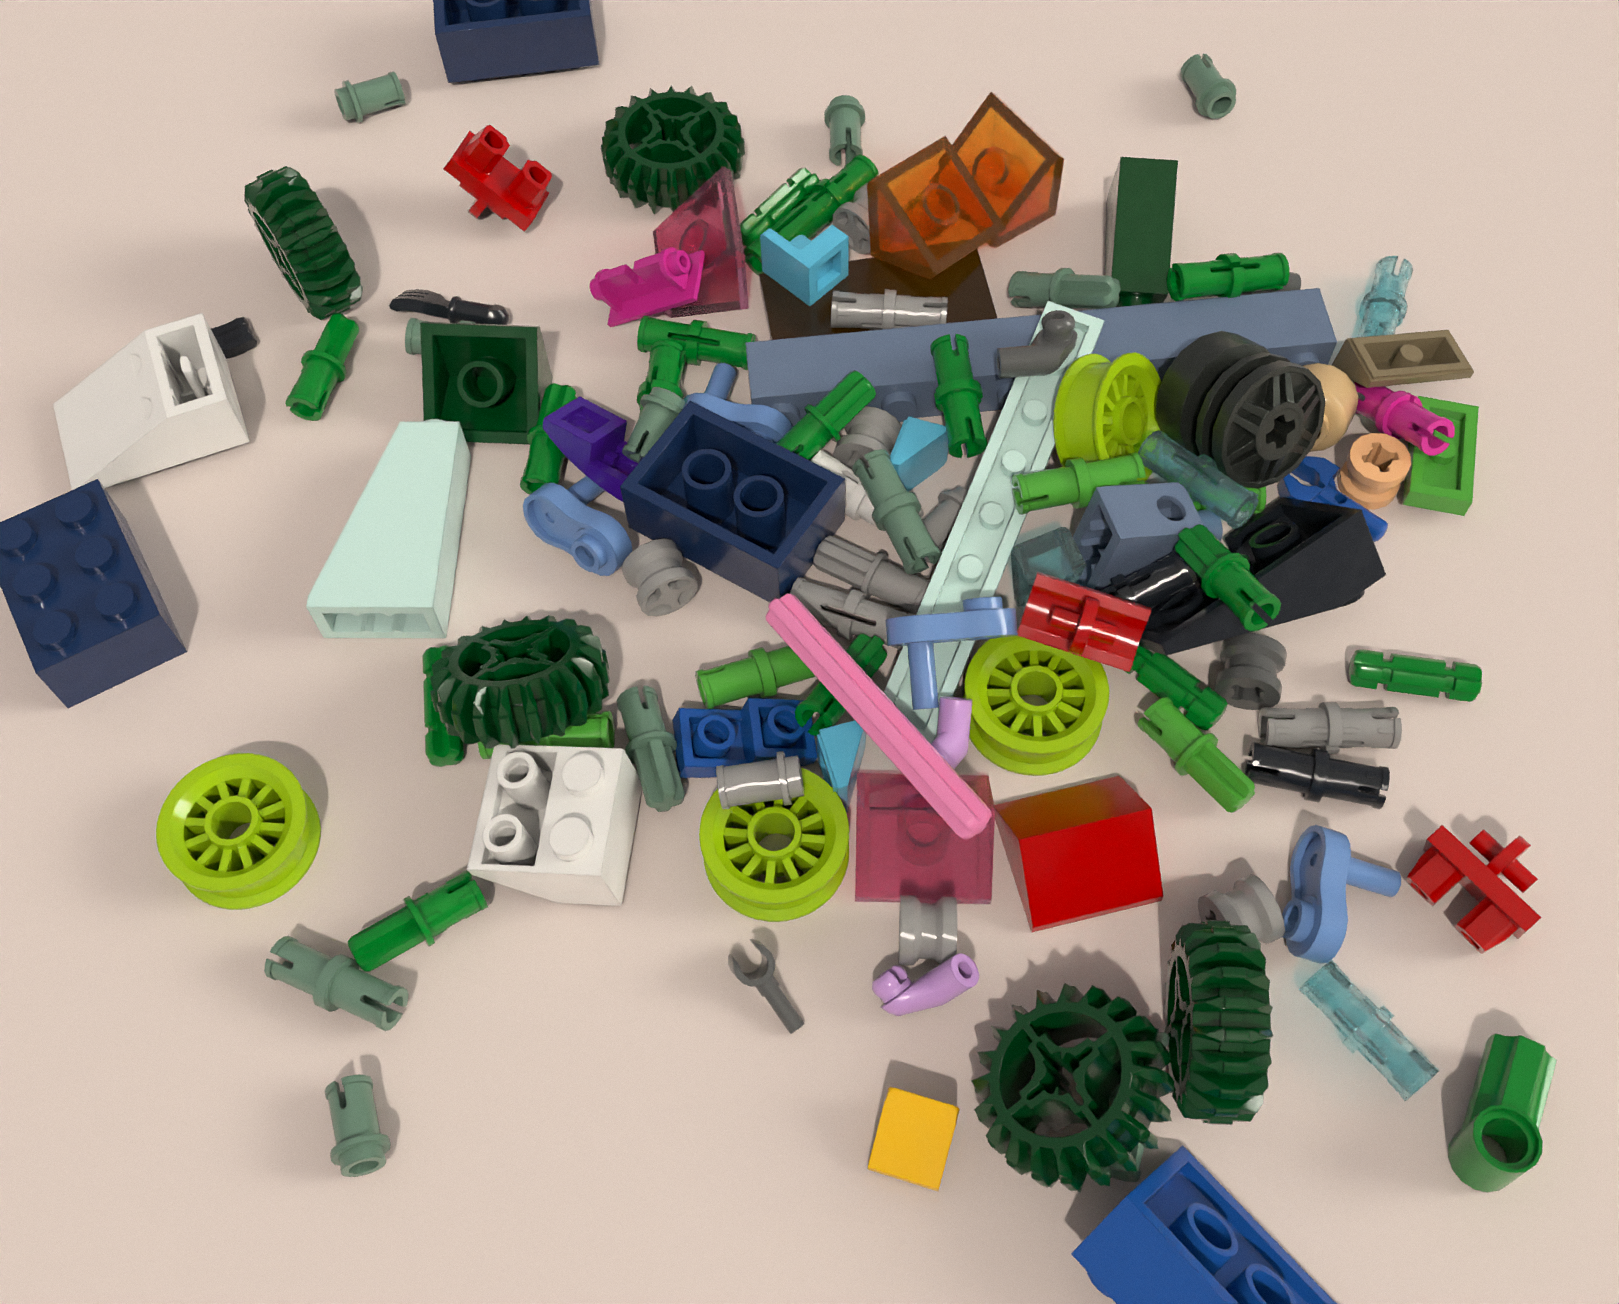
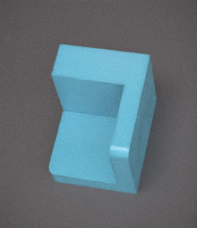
(805, 265)

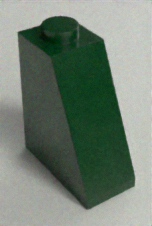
(1141, 228)

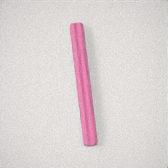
(879, 717)

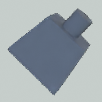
(1134, 528)

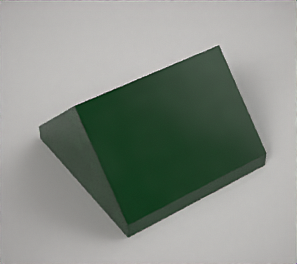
(484, 378)

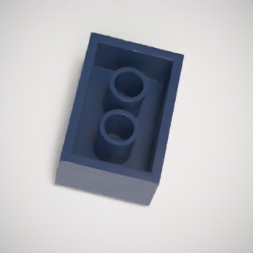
(513, 37)
(734, 502)
(83, 595)

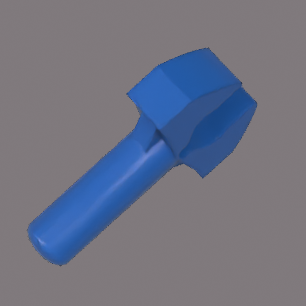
(1321, 476)

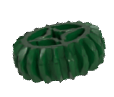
(670, 146)
(303, 242)
(520, 681)
(1218, 1022)
(1024, 1110)

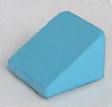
(919, 451)
(840, 757)

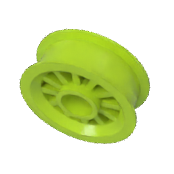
(1105, 407)
(1070, 718)
(205, 811)
(799, 894)

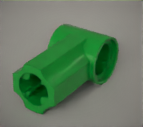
(1506, 1107)

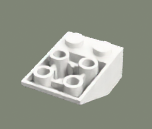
(151, 407)

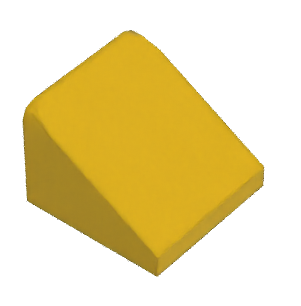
(913, 1138)

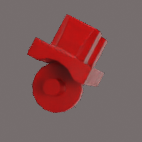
(496, 181)
(1083, 621)
(1499, 907)

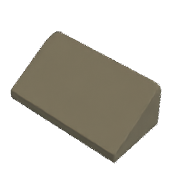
(1403, 359)

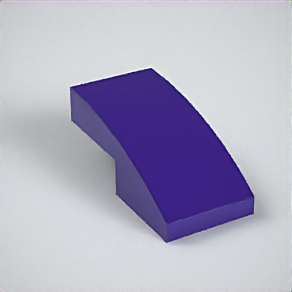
(592, 442)

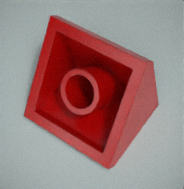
(1081, 852)

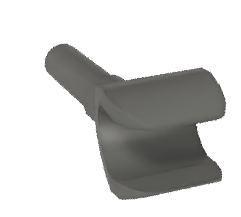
(768, 987)

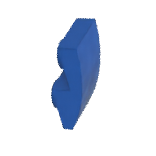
(740, 736)

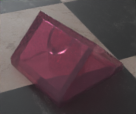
(709, 224)
(912, 850)

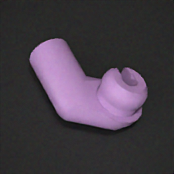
(953, 729)
(928, 991)

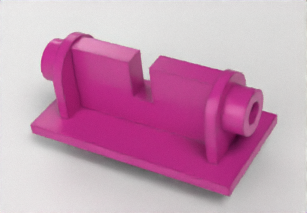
(651, 286)

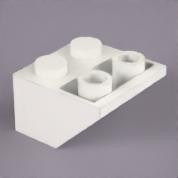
(558, 822)

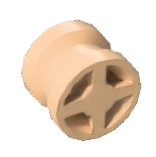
(1361, 472)

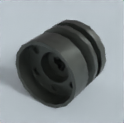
(1241, 408)

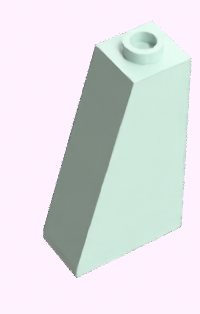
(401, 541)

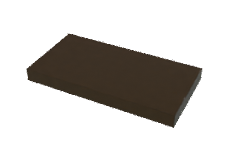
(962, 284)

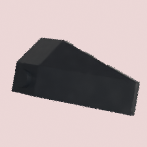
(1299, 551)

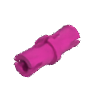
(1404, 417)

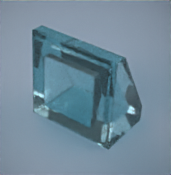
(1049, 553)

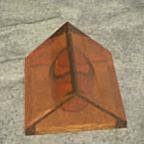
(1011, 167)
(929, 212)

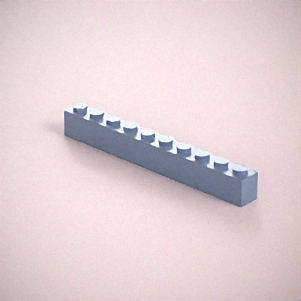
(903, 372)

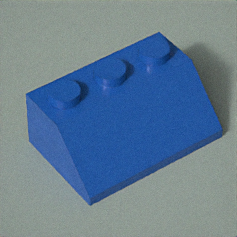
(1190, 1244)

